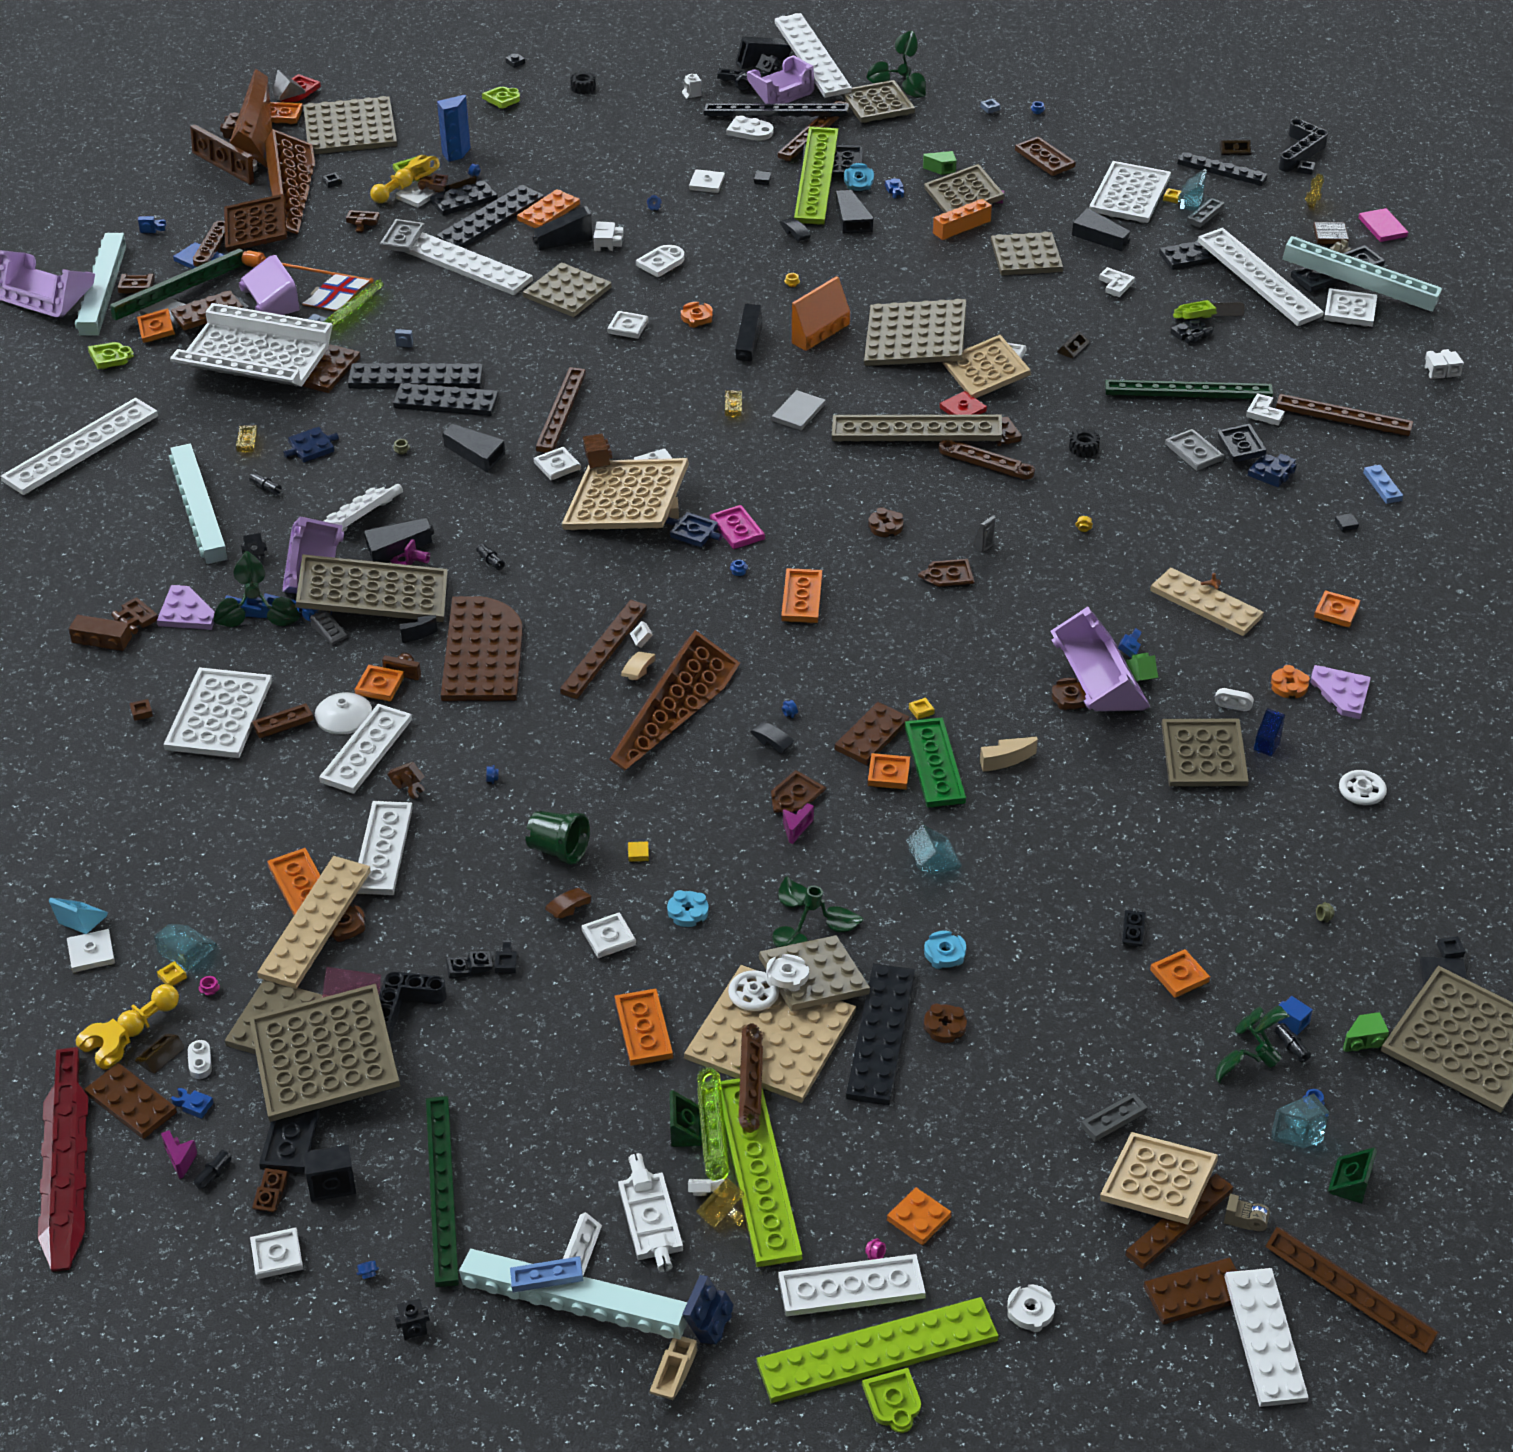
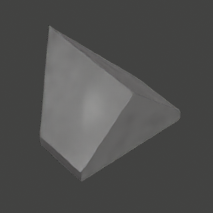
(286, 87)

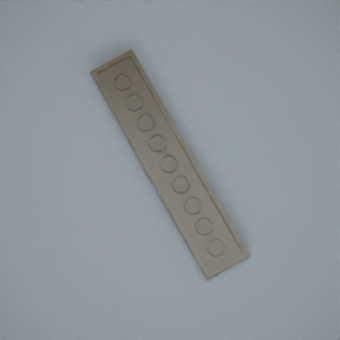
(917, 428)

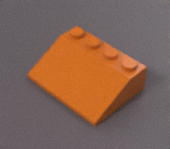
(819, 314)

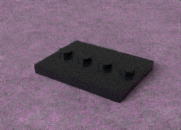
(844, 157)

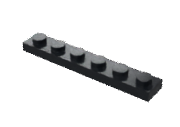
(1224, 169)

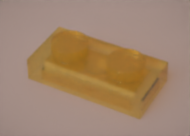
(733, 403)
(246, 438)

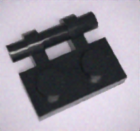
(1191, 330)

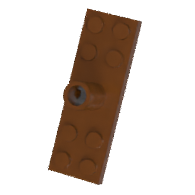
(222, 154)

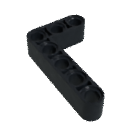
(1311, 141)
(408, 987)

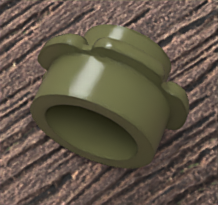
(401, 446)
(1324, 912)

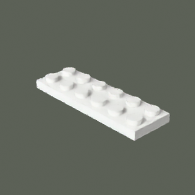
(365, 748)
(384, 845)
(851, 1285)
(1266, 1337)

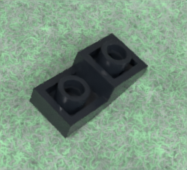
(798, 230)
(424, 627)
(768, 733)
(1133, 928)
(474, 964)

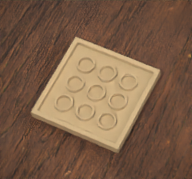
(987, 367)
(1159, 1178)

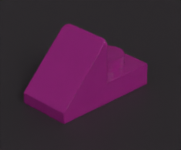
(797, 823)
(179, 1154)

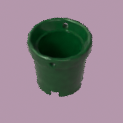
(559, 835)

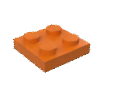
(155, 325)
(1337, 609)
(379, 683)
(889, 771)
(1180, 973)
(919, 1216)

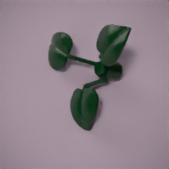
(916, 83)
(251, 572)
(794, 894)
(1264, 1050)

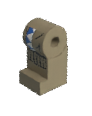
(1246, 1214)

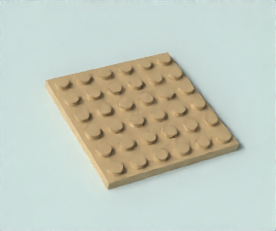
(626, 494)
(793, 1041)

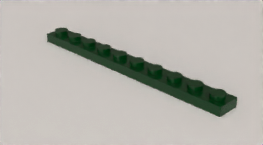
(176, 284)
(1186, 389)
(442, 1192)

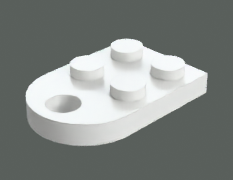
(750, 128)
(661, 260)

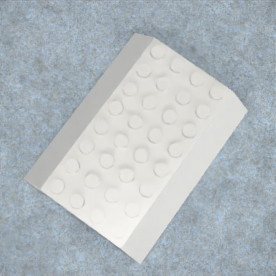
(257, 345)

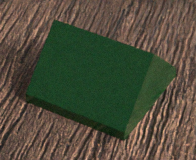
(684, 1121)
(1352, 1175)

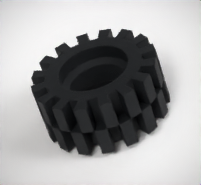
(583, 82)
(1084, 442)

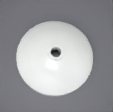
(342, 713)

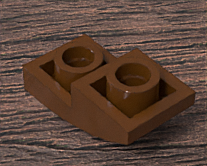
(565, 903)
(270, 1191)

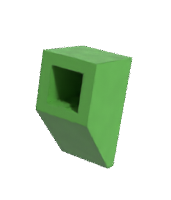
(940, 162)
(1143, 666)
(1366, 1032)

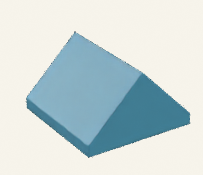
(77, 914)

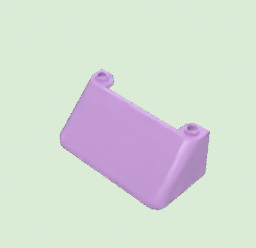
(37, 289)
(1098, 664)

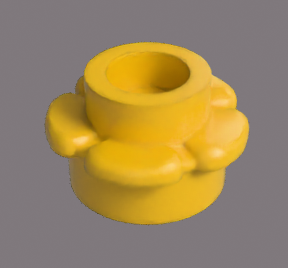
(792, 279)
(1084, 523)

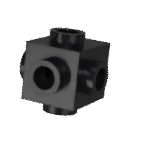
(768, 64)
(251, 540)
(412, 1318)

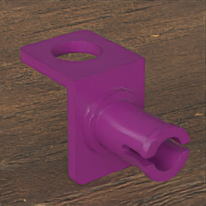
(412, 554)

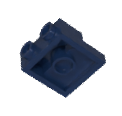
(1273, 469)
(707, 1311)

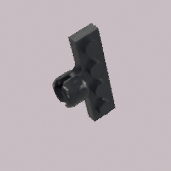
(738, 76)

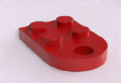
(308, 84)

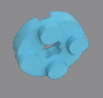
(858, 184)
(682, 899)
(940, 958)

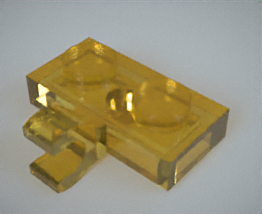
(1315, 193)
(722, 1203)

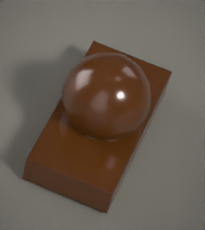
(405, 663)

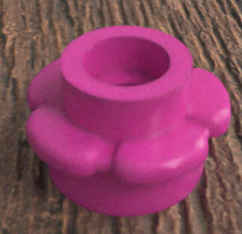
(209, 985)
(875, 1249)

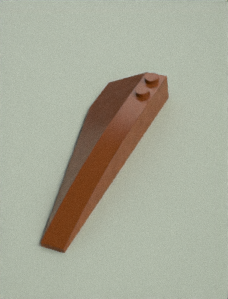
(254, 119)
(290, 173)
(686, 686)

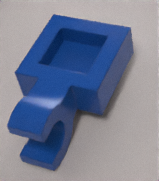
(148, 224)
(1129, 643)

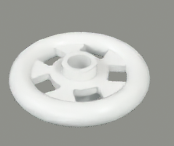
(1362, 787)
(752, 995)

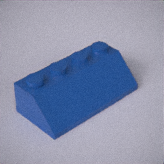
(454, 127)

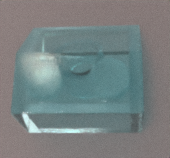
(1193, 191)
(932, 851)
(183, 945)
(1301, 1122)

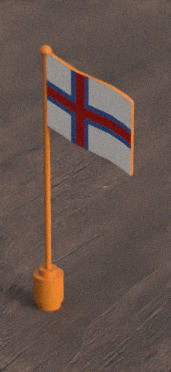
(331, 294)

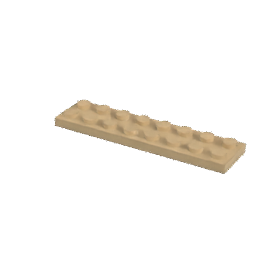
(314, 922)

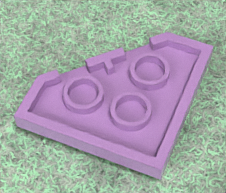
(185, 610)
(1342, 689)

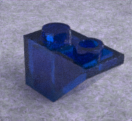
(1269, 732)

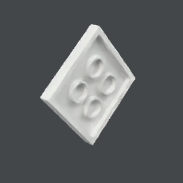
(1350, 307)

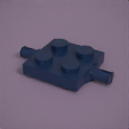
(310, 444)
(694, 529)

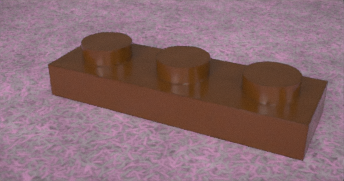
(282, 720)

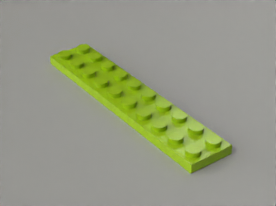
(816, 175)
(762, 1181)
(876, 1349)

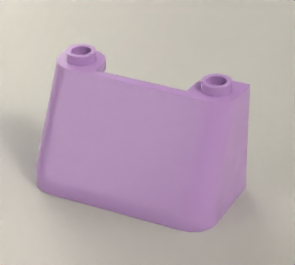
(784, 86)
(271, 287)
(309, 538)

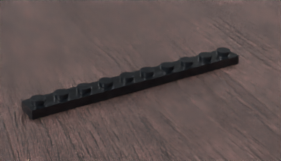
(776, 110)

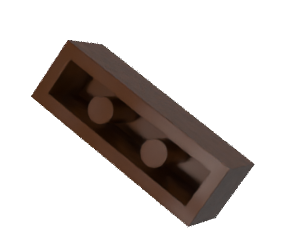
(597, 450)
(100, 632)

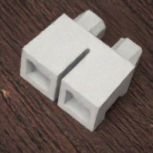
(607, 236)
(1443, 364)

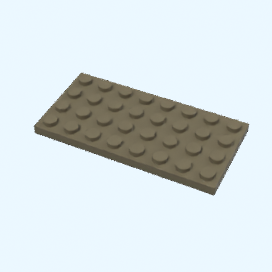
(371, 588)

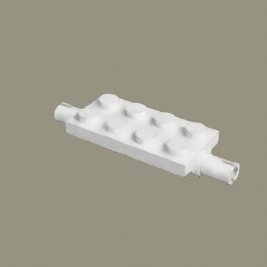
(362, 505)
(650, 1214)

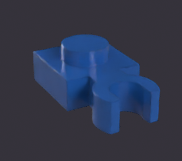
(894, 186)
(194, 1104)

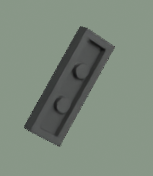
(1205, 212)
(1114, 1117)

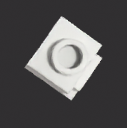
(692, 86)

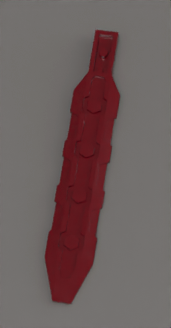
(63, 1155)

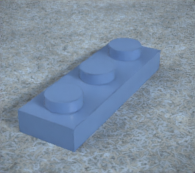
(1383, 484)
(546, 1274)

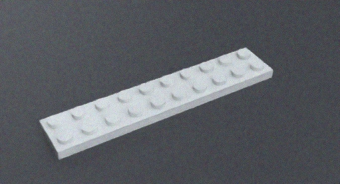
(810, 49)
(470, 264)
(1260, 276)
(79, 446)

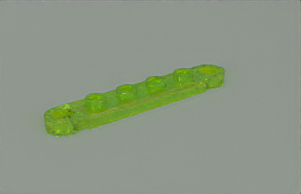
(355, 303)
(712, 1124)

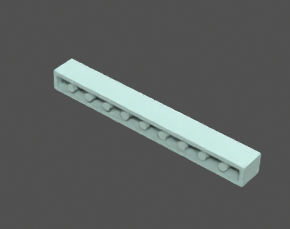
(1362, 273)
(98, 296)
(197, 504)
(587, 1298)

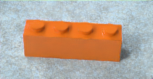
(962, 219)

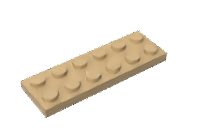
(1207, 601)

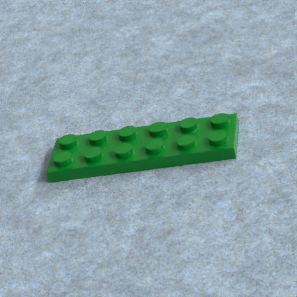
(935, 762)

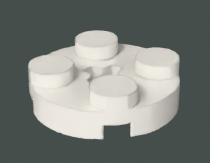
(778, 975)
(1031, 1319)

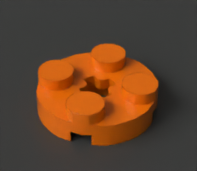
(696, 314)
(1298, 679)

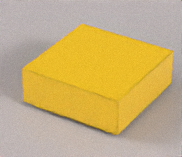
(1171, 195)
(921, 708)
(638, 851)
(172, 974)

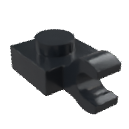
(506, 959)

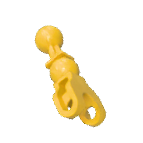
(404, 177)
(115, 1034)

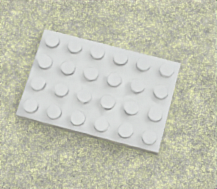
(1130, 192)
(218, 712)

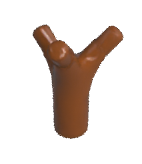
(1213, 582)

